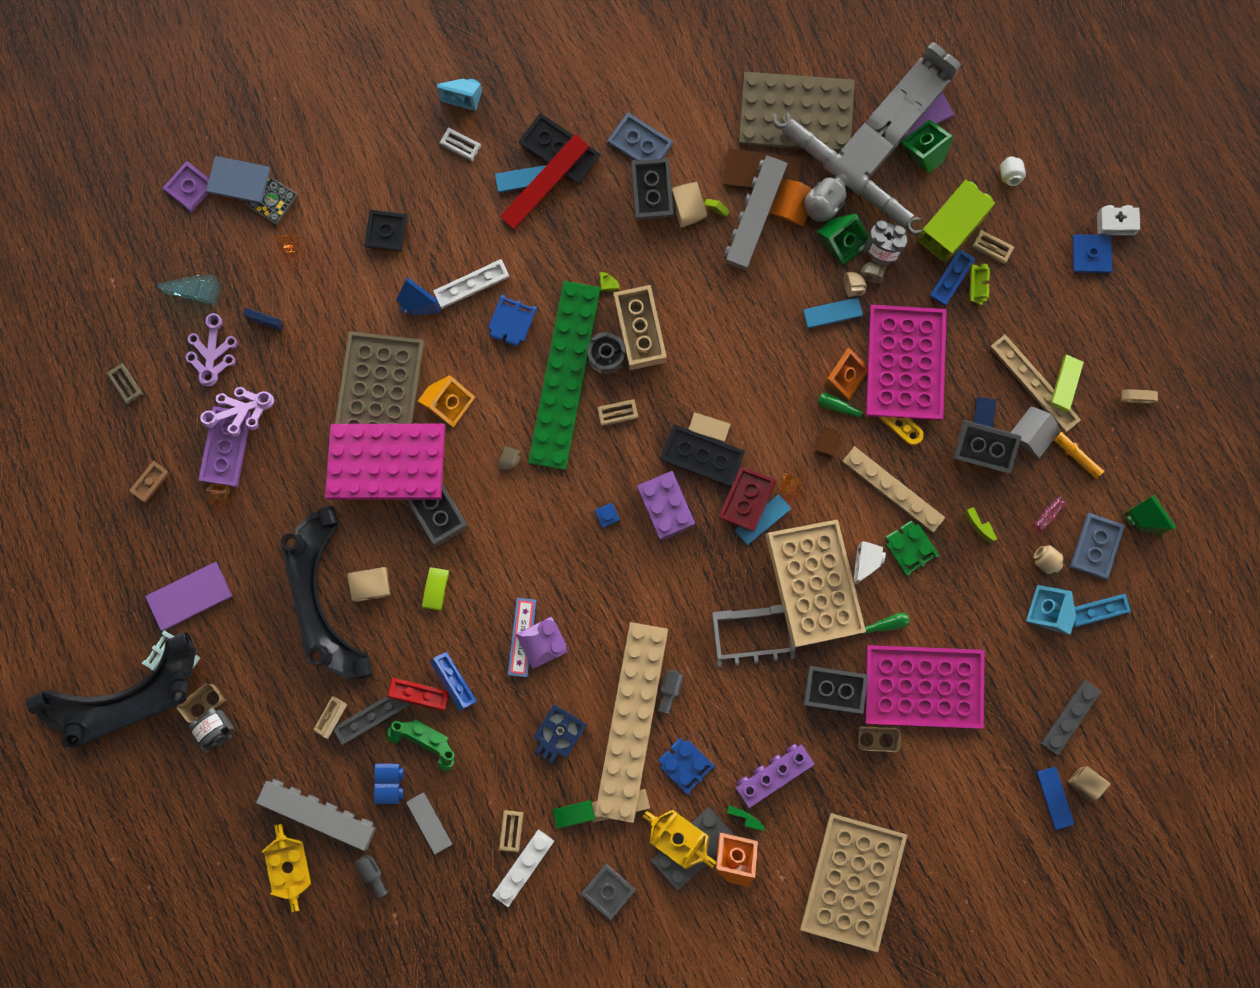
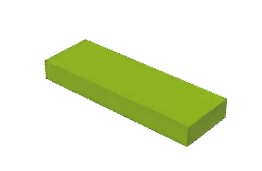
(1066, 383)

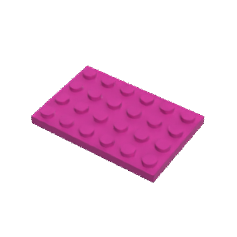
(906, 362)
(385, 462)
(925, 686)

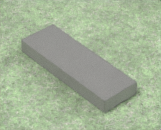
(429, 823)

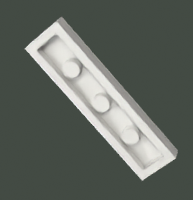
(471, 284)
(523, 868)

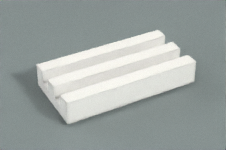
(470, 157)

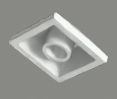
(868, 559)

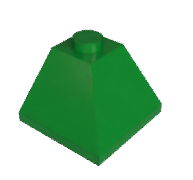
(928, 145)
(843, 237)
(1150, 517)

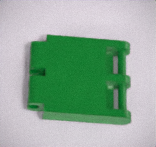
(910, 547)

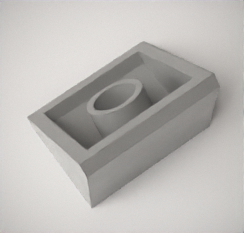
(1037, 431)

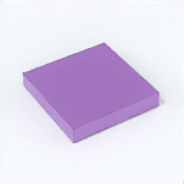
(187, 186)

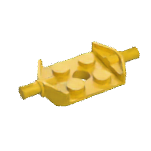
(695, 842)
(282, 883)

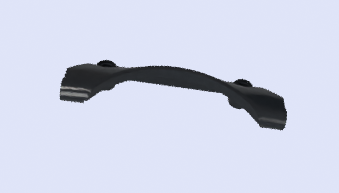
(302, 569)
(100, 715)

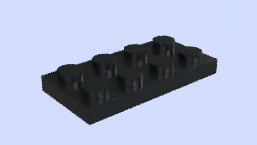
(547, 138)
(702, 455)

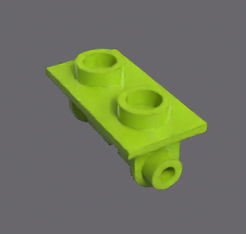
(978, 291)

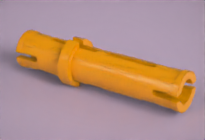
(1078, 455)

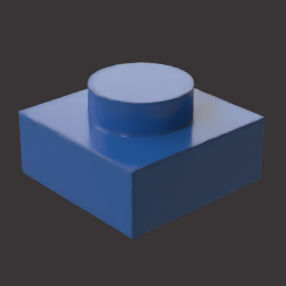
(607, 515)

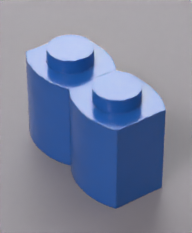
(387, 783)

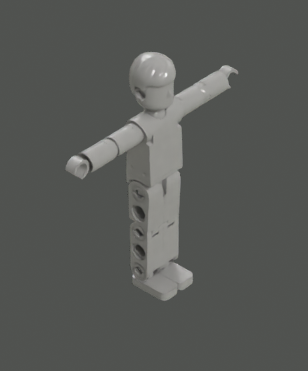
(874, 141)

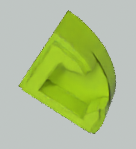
(717, 207)
(608, 282)

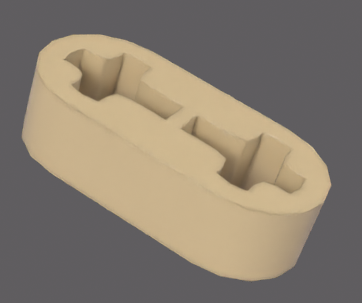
(1139, 396)

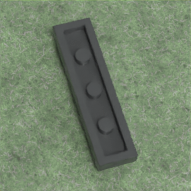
(1070, 717)
(368, 719)

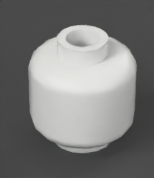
(1012, 171)

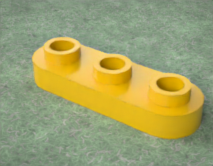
(905, 430)

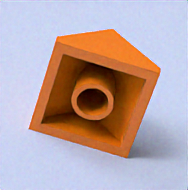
(790, 202)
(847, 375)

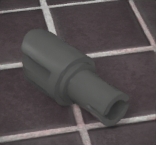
(670, 688)
(371, 874)

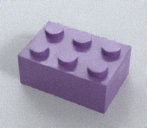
(665, 506)

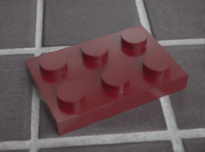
(747, 499)

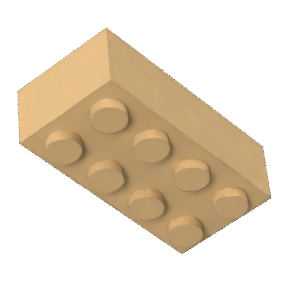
(640, 327)

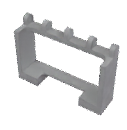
(729, 615)

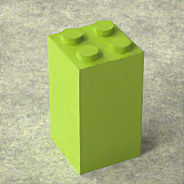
(956, 221)

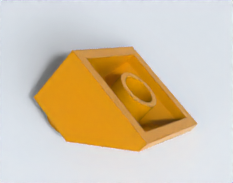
(447, 400)

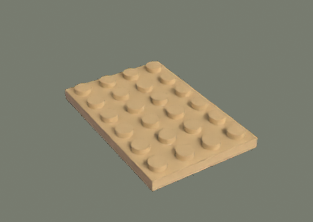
(815, 583)
(853, 882)

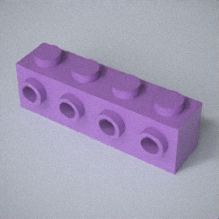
(774, 775)

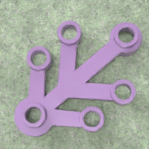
(211, 352)
(240, 409)

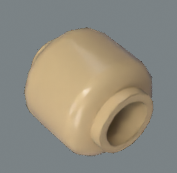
(1048, 559)

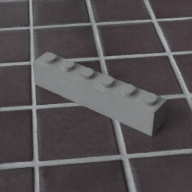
(756, 212)
(317, 815)

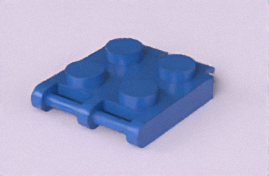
(511, 321)
(685, 764)

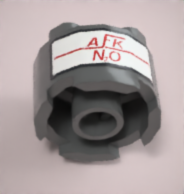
(885, 243)
(609, 343)
(211, 730)

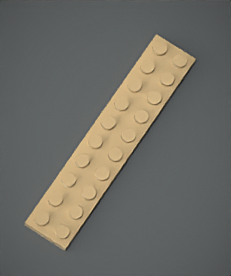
(631, 722)

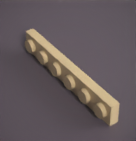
(1032, 381)
(893, 489)

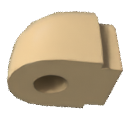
(854, 284)

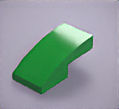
(574, 814)
(750, 821)

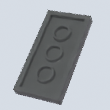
(709, 824)

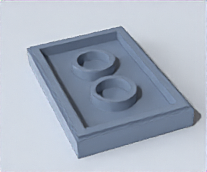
(639, 140)
(238, 179)
(1097, 546)

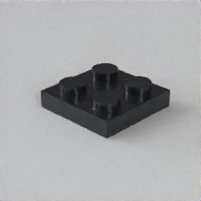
(386, 230)

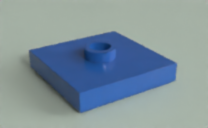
(1092, 253)

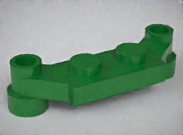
(424, 737)

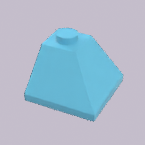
(461, 93)
(1052, 609)

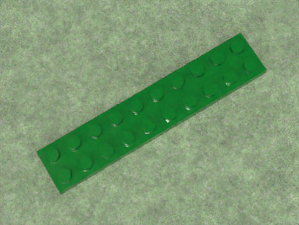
(564, 375)

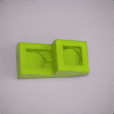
(984, 530)
(435, 589)

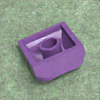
(542, 642)

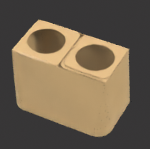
(688, 204)
(369, 584)
(194, 699)
(876, 744)
(1088, 783)

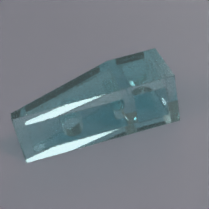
(195, 288)

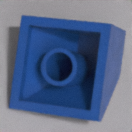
(416, 300)

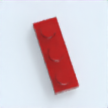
(417, 694)

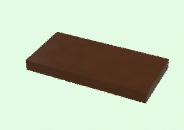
(743, 166)

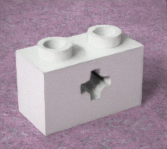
(1110, 226)

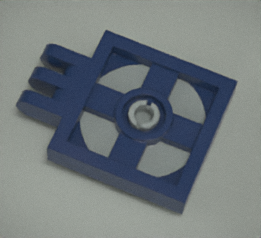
(558, 733)

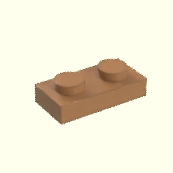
(149, 481)

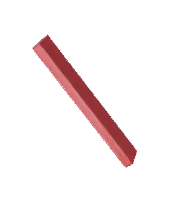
(545, 181)

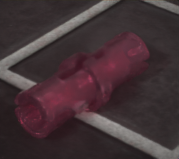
(1049, 513)

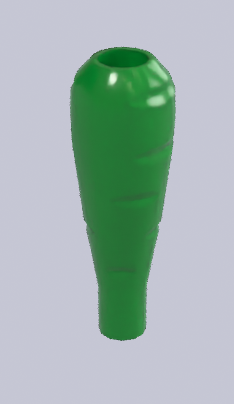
(835, 404)
(892, 622)

